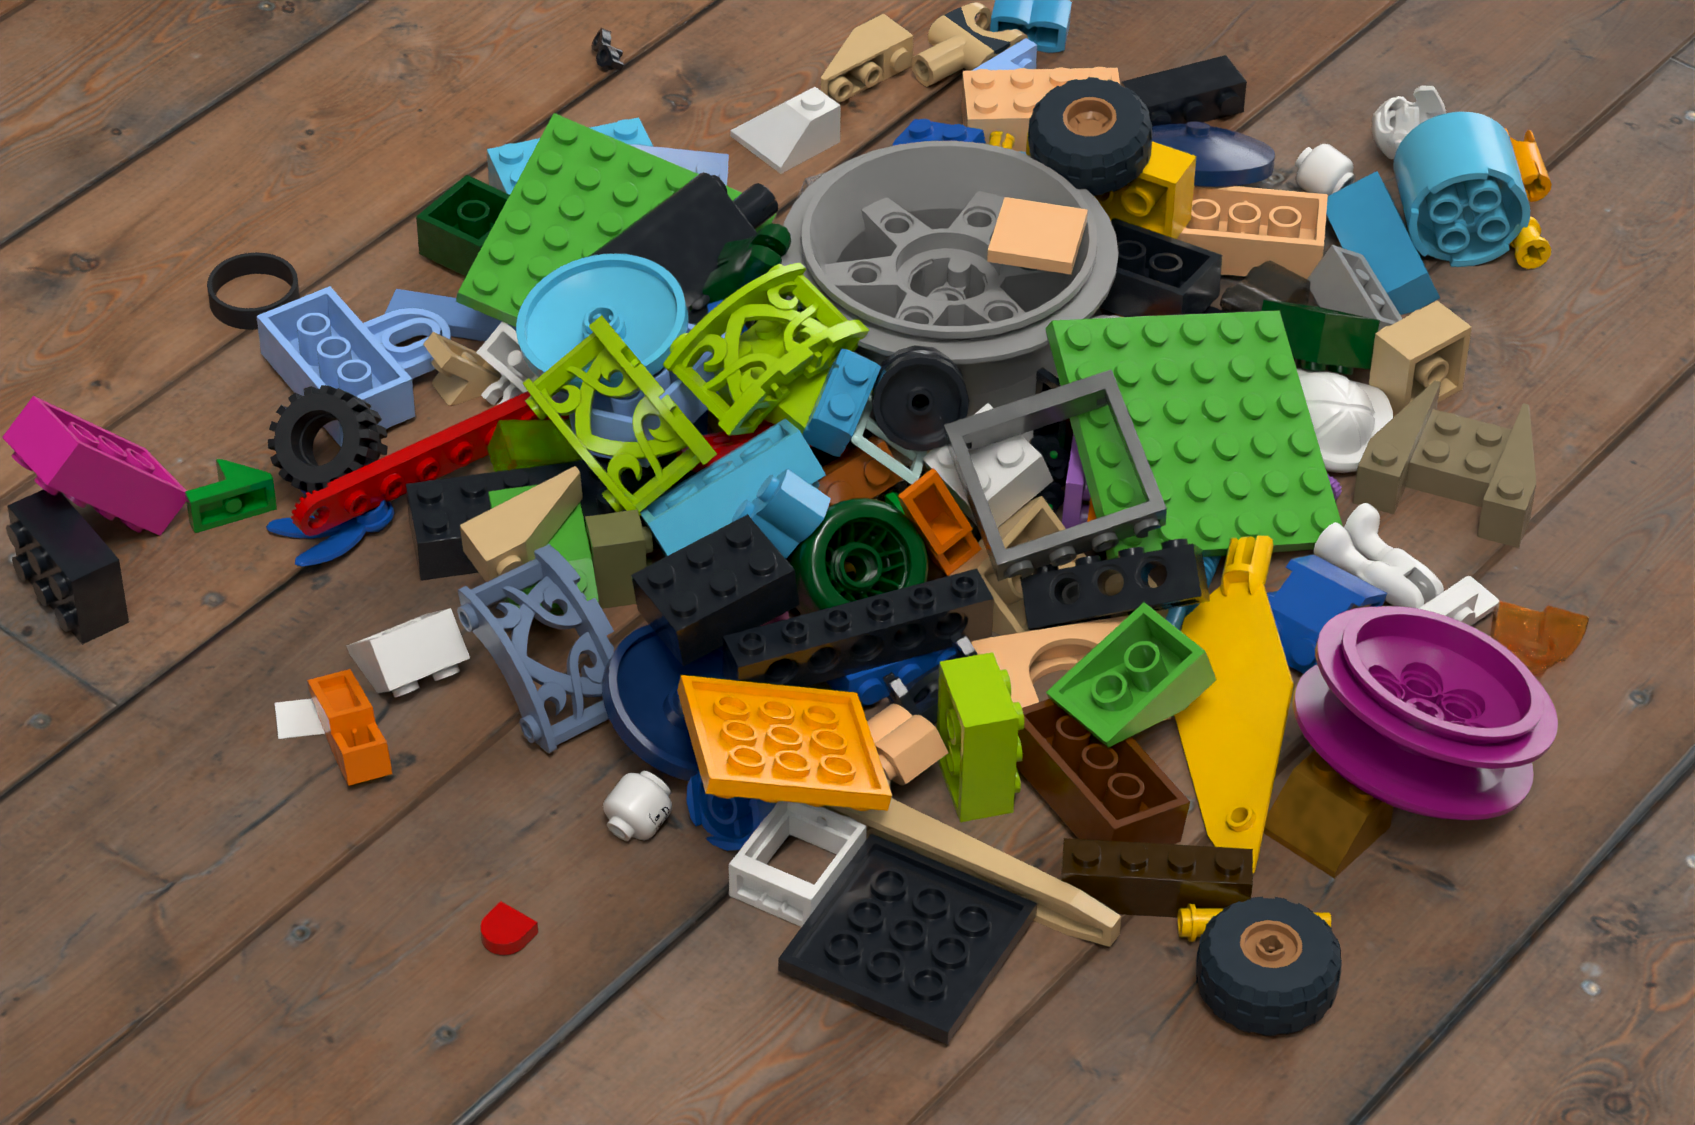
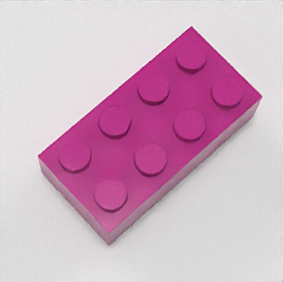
(94, 467)

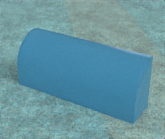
(1372, 226)

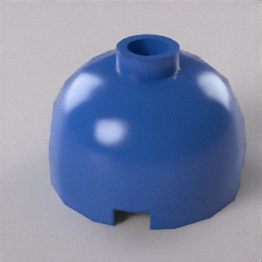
(728, 820)

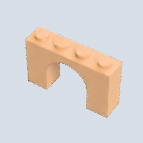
(1043, 651)

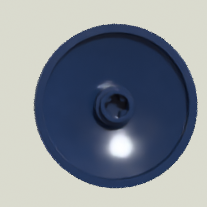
(1220, 154)
(645, 703)

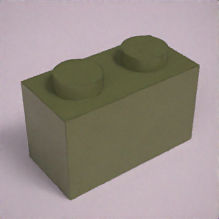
(617, 552)

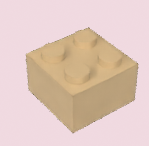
(1419, 350)

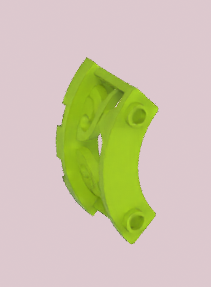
(762, 299)
(607, 355)

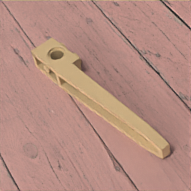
(1057, 902)

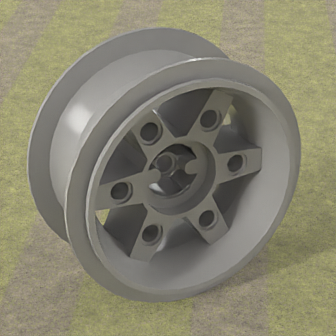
(906, 253)

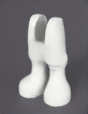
(1388, 568)

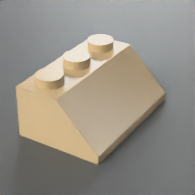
(1028, 523)

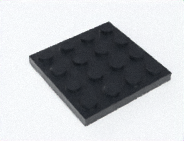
(908, 938)

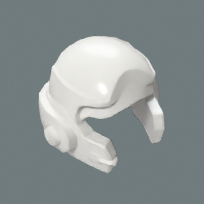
(1398, 117)

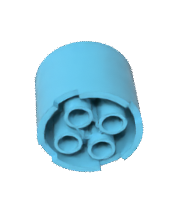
(1461, 188)

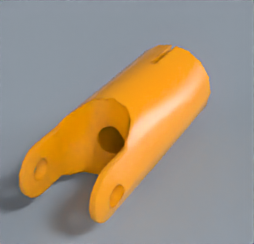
(1531, 167)

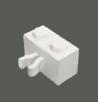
(505, 356)

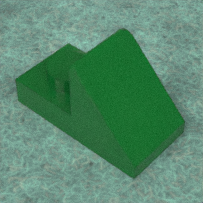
(237, 496)

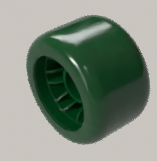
(871, 537)

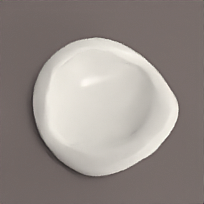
(1343, 416)

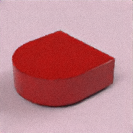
(507, 930)

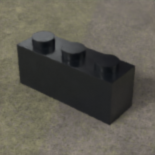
(1192, 92)

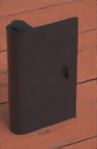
(686, 236)

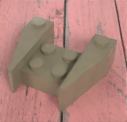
(1455, 461)

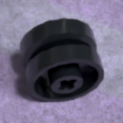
(912, 373)

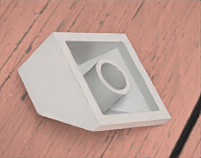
(792, 130)

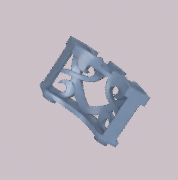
(555, 584)

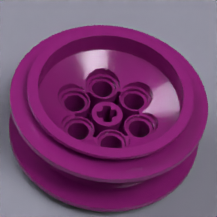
(1424, 712)

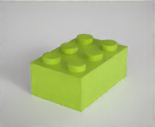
(980, 736)

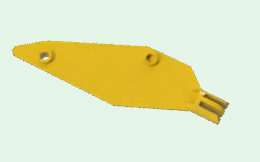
(1238, 722)

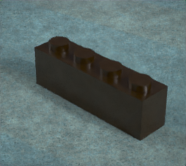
(1156, 876)

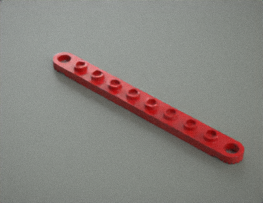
(418, 462)

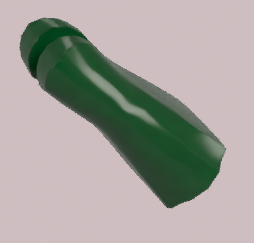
(747, 260)

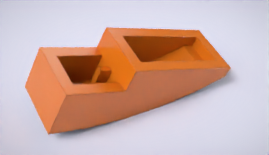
(939, 522)
(350, 727)

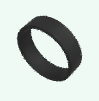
(245, 265)

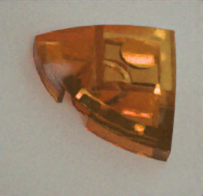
(1537, 636)

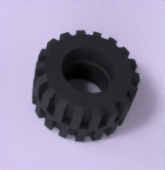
(302, 422)

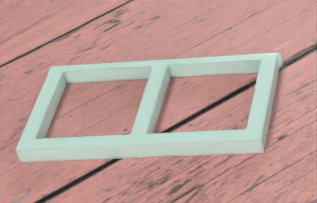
(910, 475)

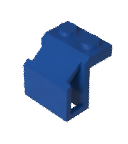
(1310, 599)

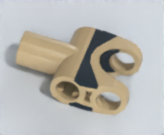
(961, 44)

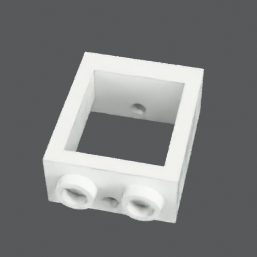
(776, 890)

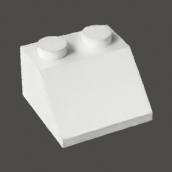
(410, 652)

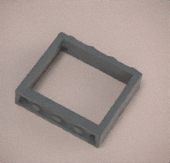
(1032, 414)

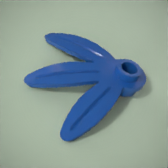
(341, 537)

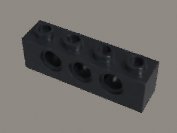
(1184, 585)

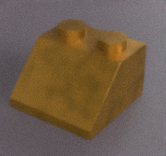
(1325, 817)

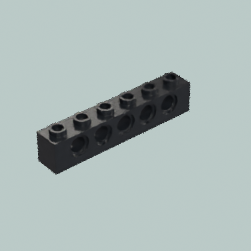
(861, 633)

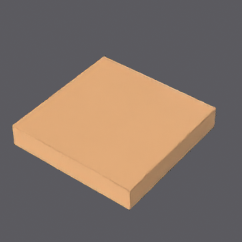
(1037, 235)

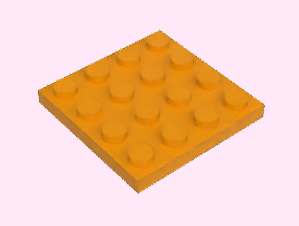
(783, 743)

